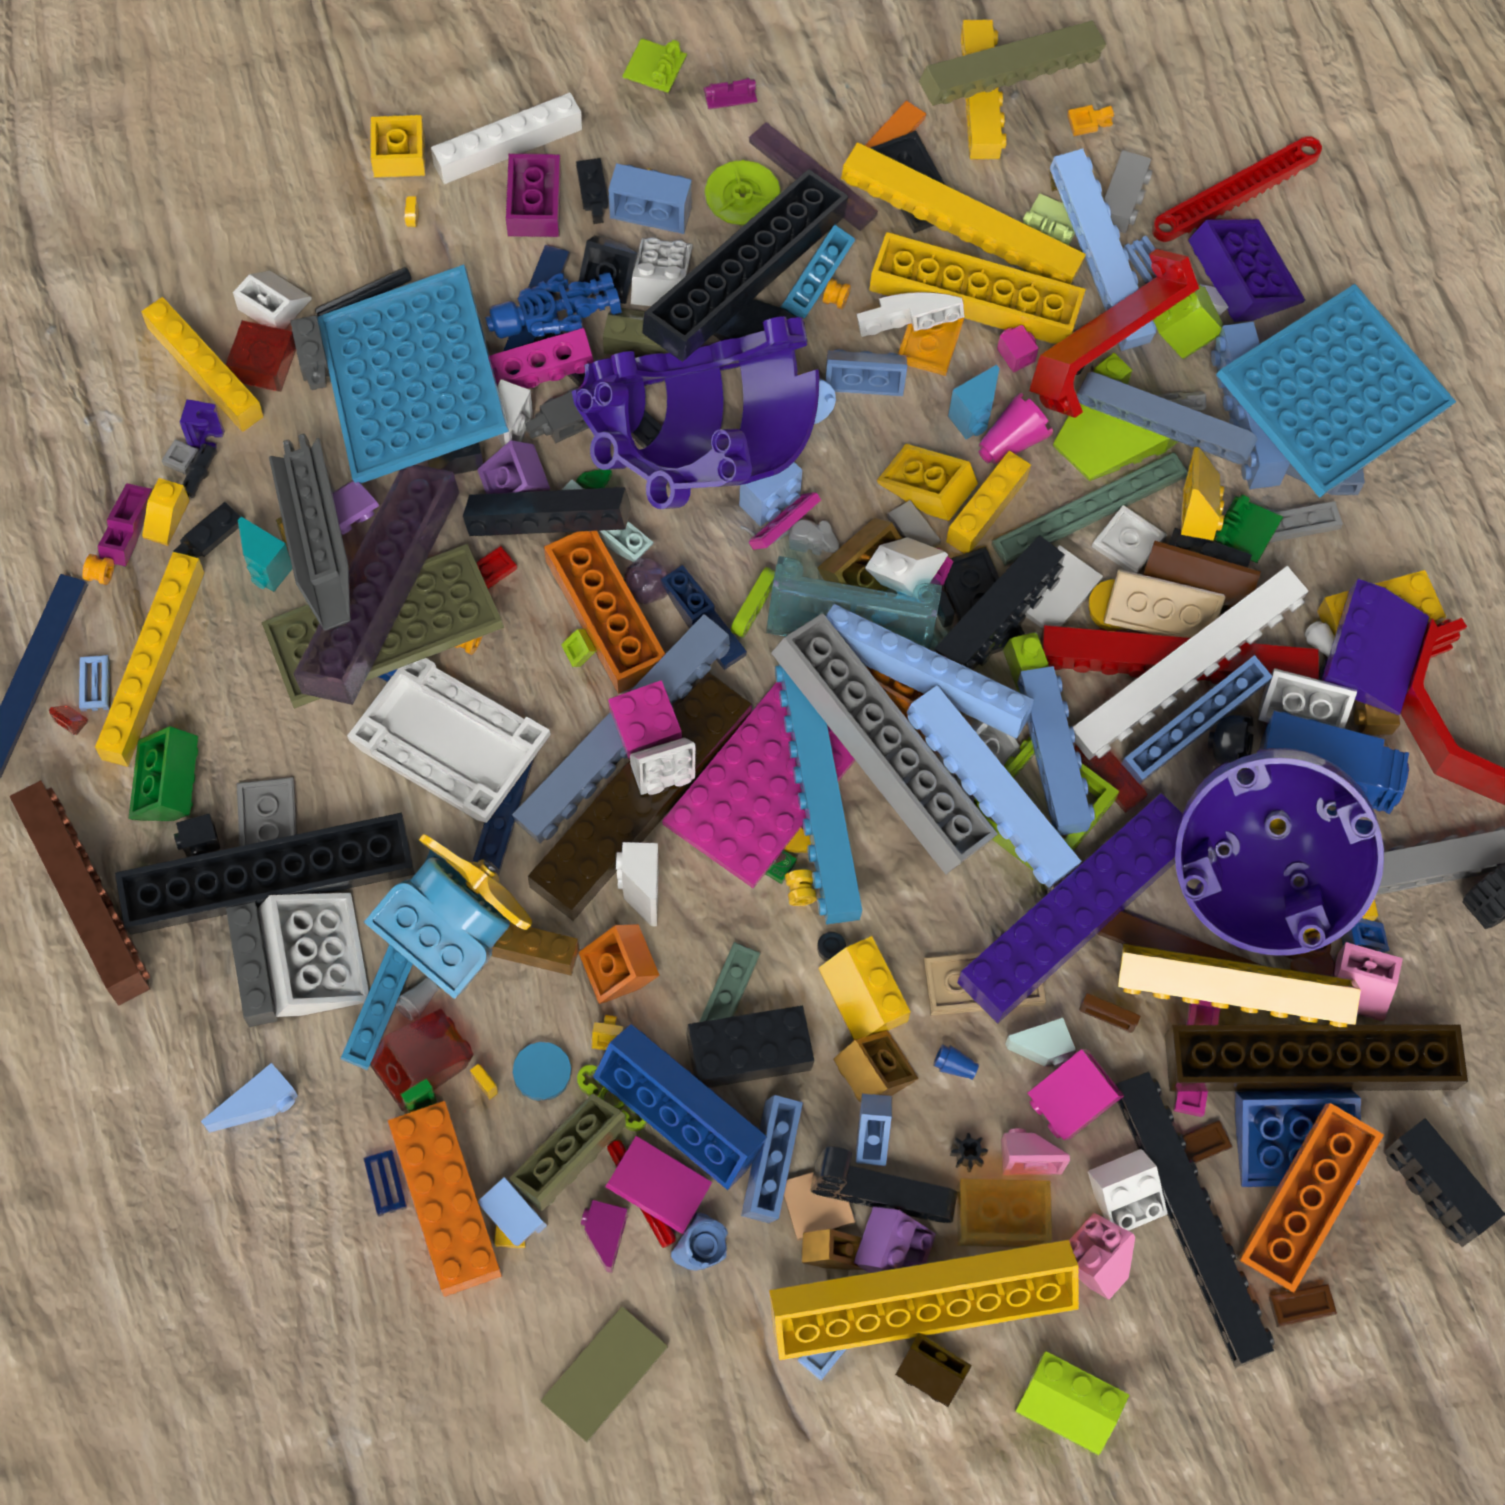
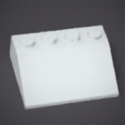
(312, 953)

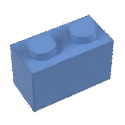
(873, 1129)

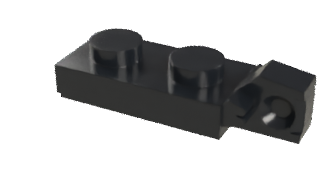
(592, 187)
(209, 532)

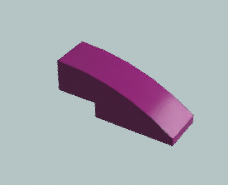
(124, 524)

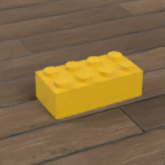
(1412, 588)

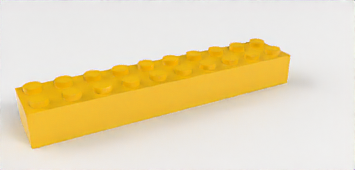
(924, 1299)

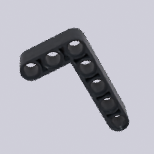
(840, 1181)

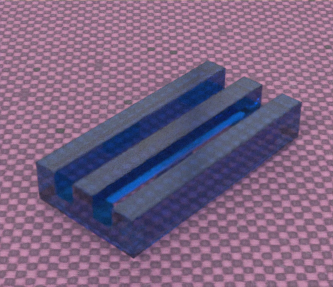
(391, 1206)

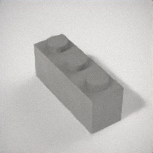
(1126, 188)

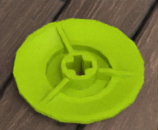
(738, 178)

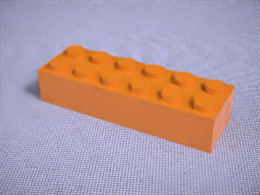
(604, 607)
(1310, 1197)
(444, 1199)

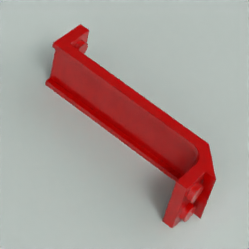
(1060, 363)

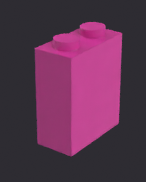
(1074, 1095)

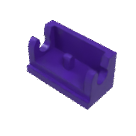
(199, 422)

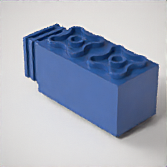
(1374, 767)

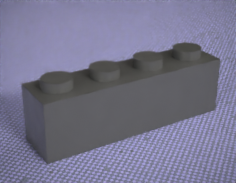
(251, 964)

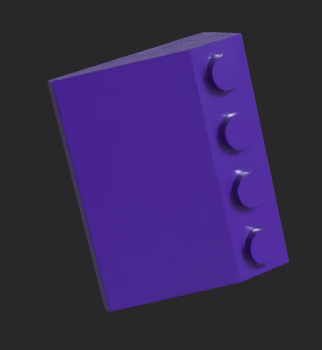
(1245, 268)
(1376, 646)

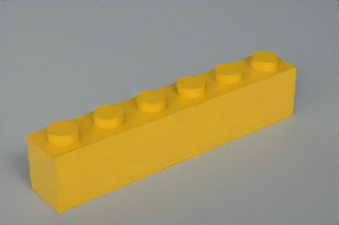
(983, 108)
(202, 364)

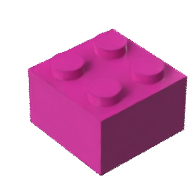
(644, 718)

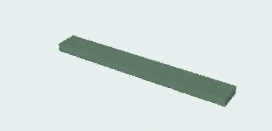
(1092, 507)

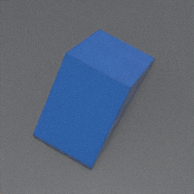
(1367, 935)

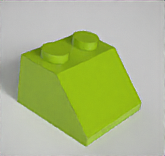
(1190, 323)

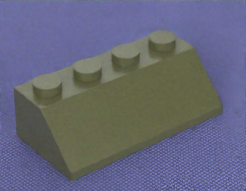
(568, 1151)

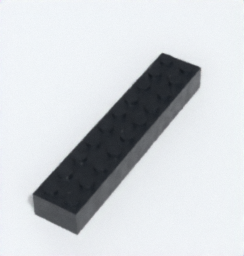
(744, 265)
(289, 865)

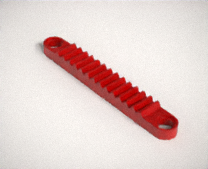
(1237, 189)

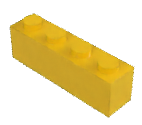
(988, 503)

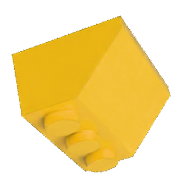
(1202, 499)
(864, 990)

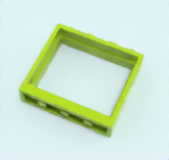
(1096, 785)

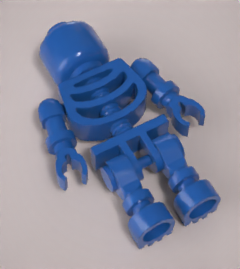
(539, 309)

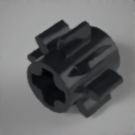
(966, 1145)

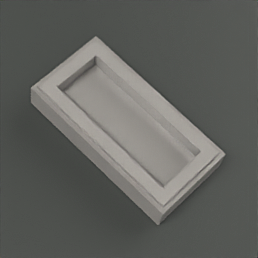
(912, 524)

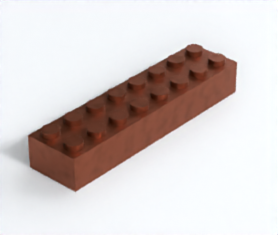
(81, 892)

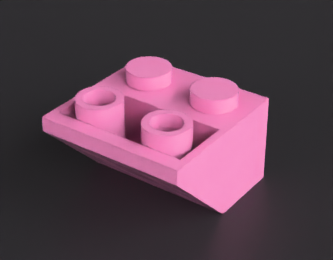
(1374, 973)

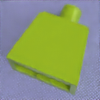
(1024, 654)

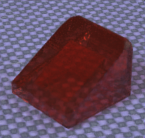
(68, 718)

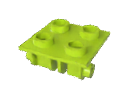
(655, 64)

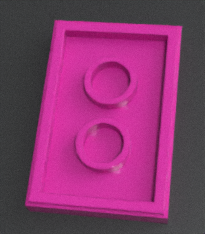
(659, 1184)

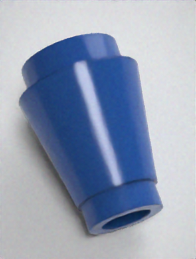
(954, 1062)

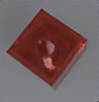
(261, 355)

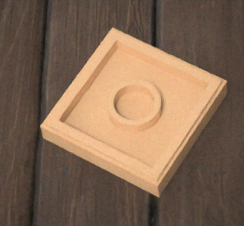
(811, 1211)

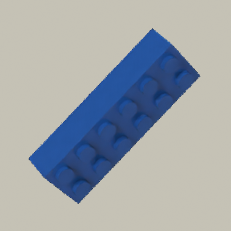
(679, 1106)

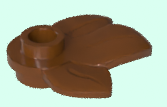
(1313, 961)

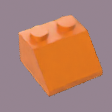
(618, 962)

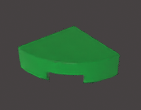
(594, 479)

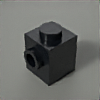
(197, 836)

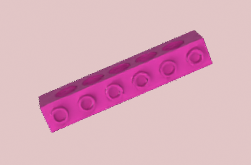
(546, 351)

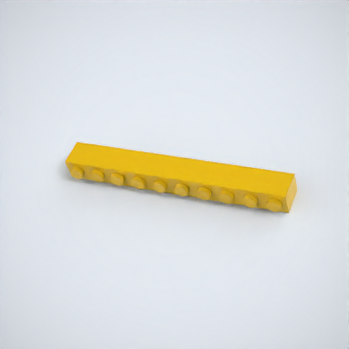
(961, 215)

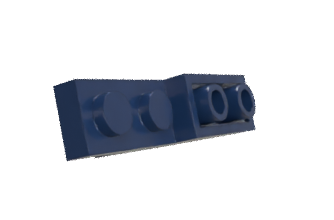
(693, 604)

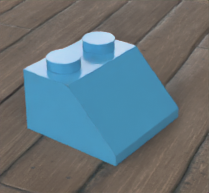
(973, 403)

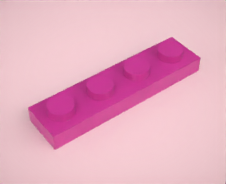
(1195, 1102)

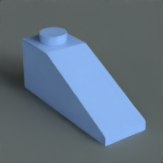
(256, 1100)

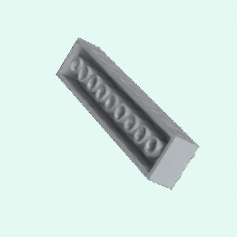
(884, 743)

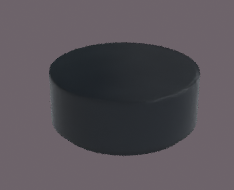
(830, 945)

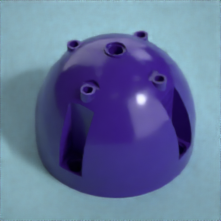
(1250, 887)

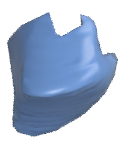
(701, 1244)

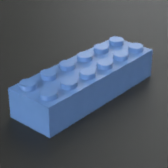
(1266, 463)

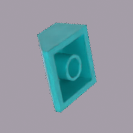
(264, 555)

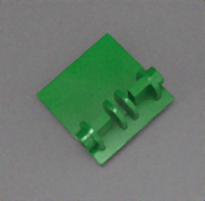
(1248, 527)

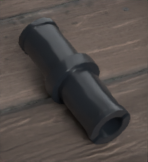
(198, 469)

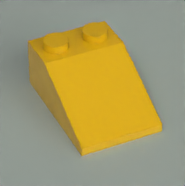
(929, 480)

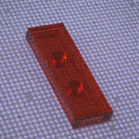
(1116, 774)

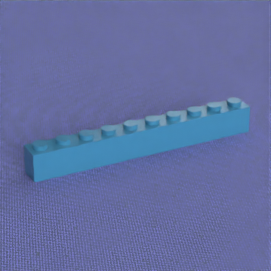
(822, 805)

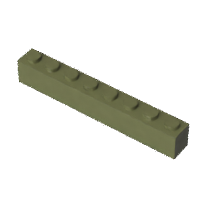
(1012, 63)

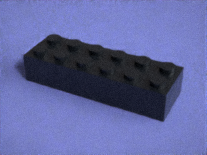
(1004, 605)

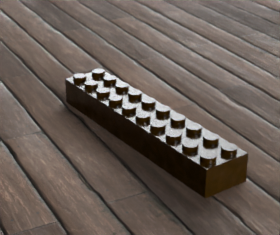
(588, 850)
(1315, 1057)

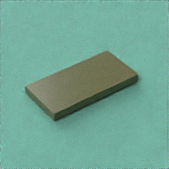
(604, 1374)

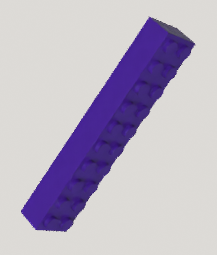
(1074, 911)

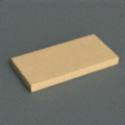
(1161, 606)
(948, 996)

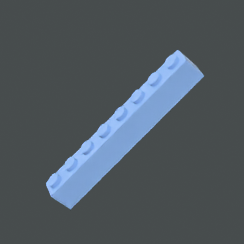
(1097, 236)
(925, 669)
(993, 787)

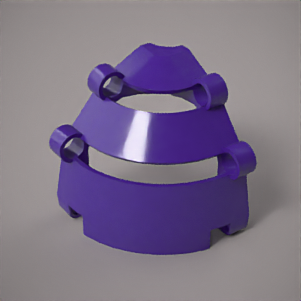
(690, 446)

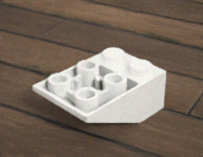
(658, 269)
(664, 766)

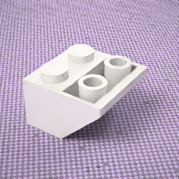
(270, 299)
(1128, 1190)

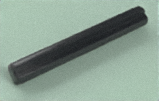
(367, 291)

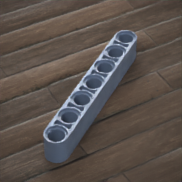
(1166, 418)

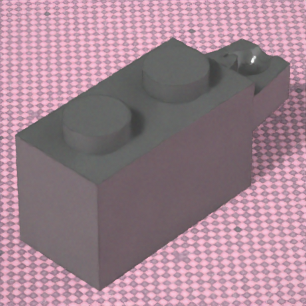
(310, 351)
(557, 418)

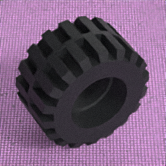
(1487, 899)

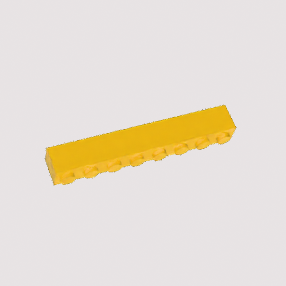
(150, 659)

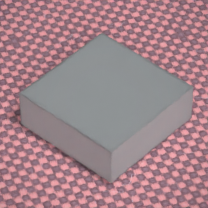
(179, 456)

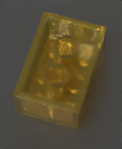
(1003, 1212)

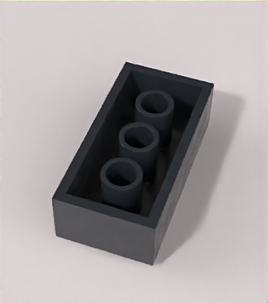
(750, 1046)
(1443, 1183)

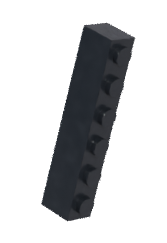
(547, 511)

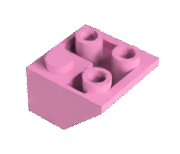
(1103, 1255)

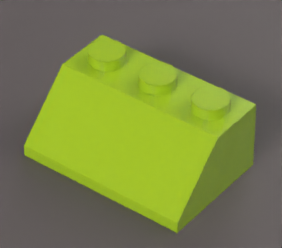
(1072, 1403)

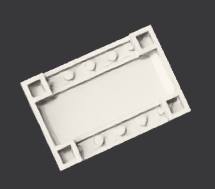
(448, 738)

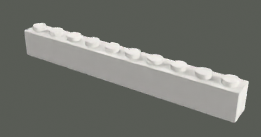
(1188, 662)

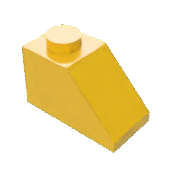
(164, 511)

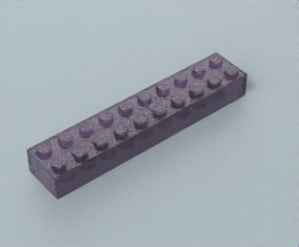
(379, 583)

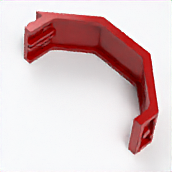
(1430, 731)

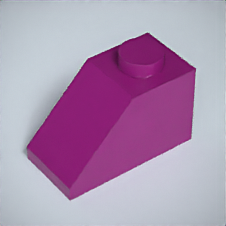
(604, 1230)

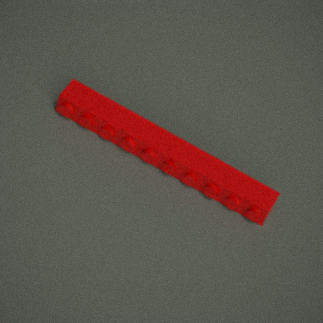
(1137, 653)

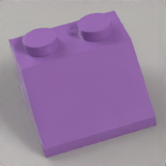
(513, 470)

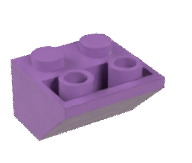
(353, 505)
(893, 1242)

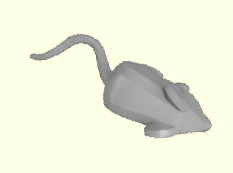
(808, 535)

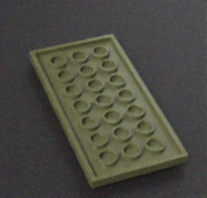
(440, 612)

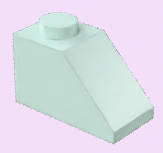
(1044, 1043)

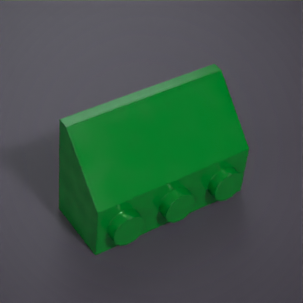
(164, 776)

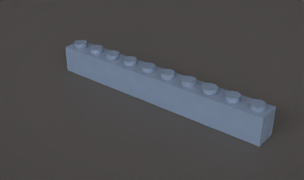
(603, 748)

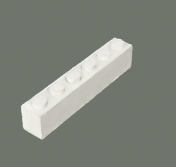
(507, 136)

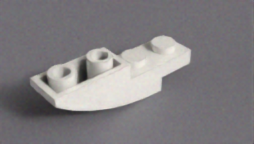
(920, 309)

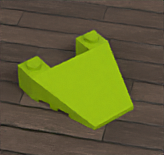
(1102, 443)

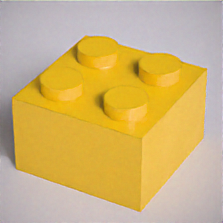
(397, 146)

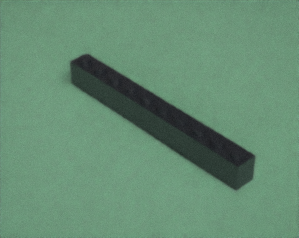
(1194, 1222)

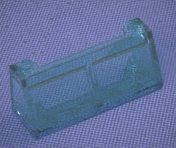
(801, 599)

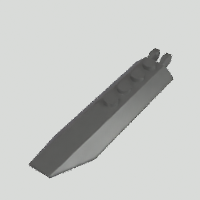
(313, 531)

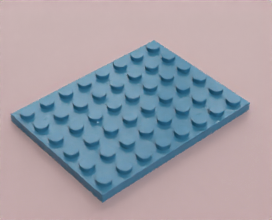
(411, 375)
(1336, 389)

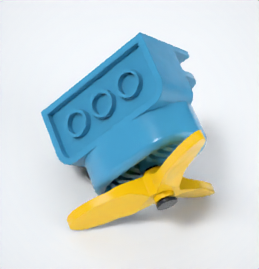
(448, 917)

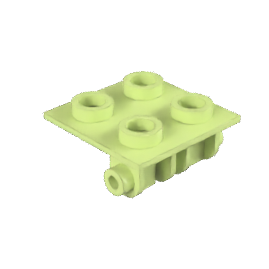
(1050, 218)

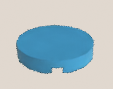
(542, 1071)

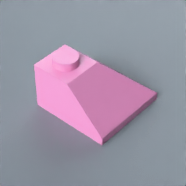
(1031, 1155)

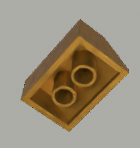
(849, 561)

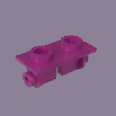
(731, 94)

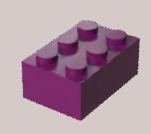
(533, 195)

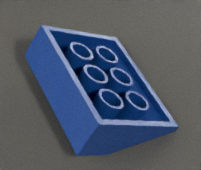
(1276, 1125)

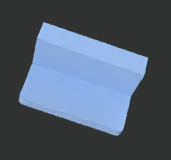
(511, 1212)

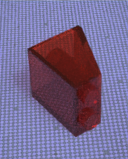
(421, 1051)

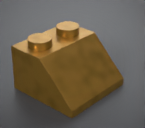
(875, 1066)

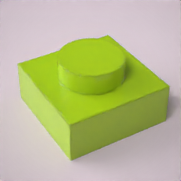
(578, 647)

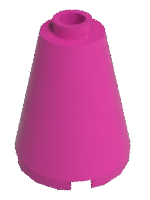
(1014, 431)

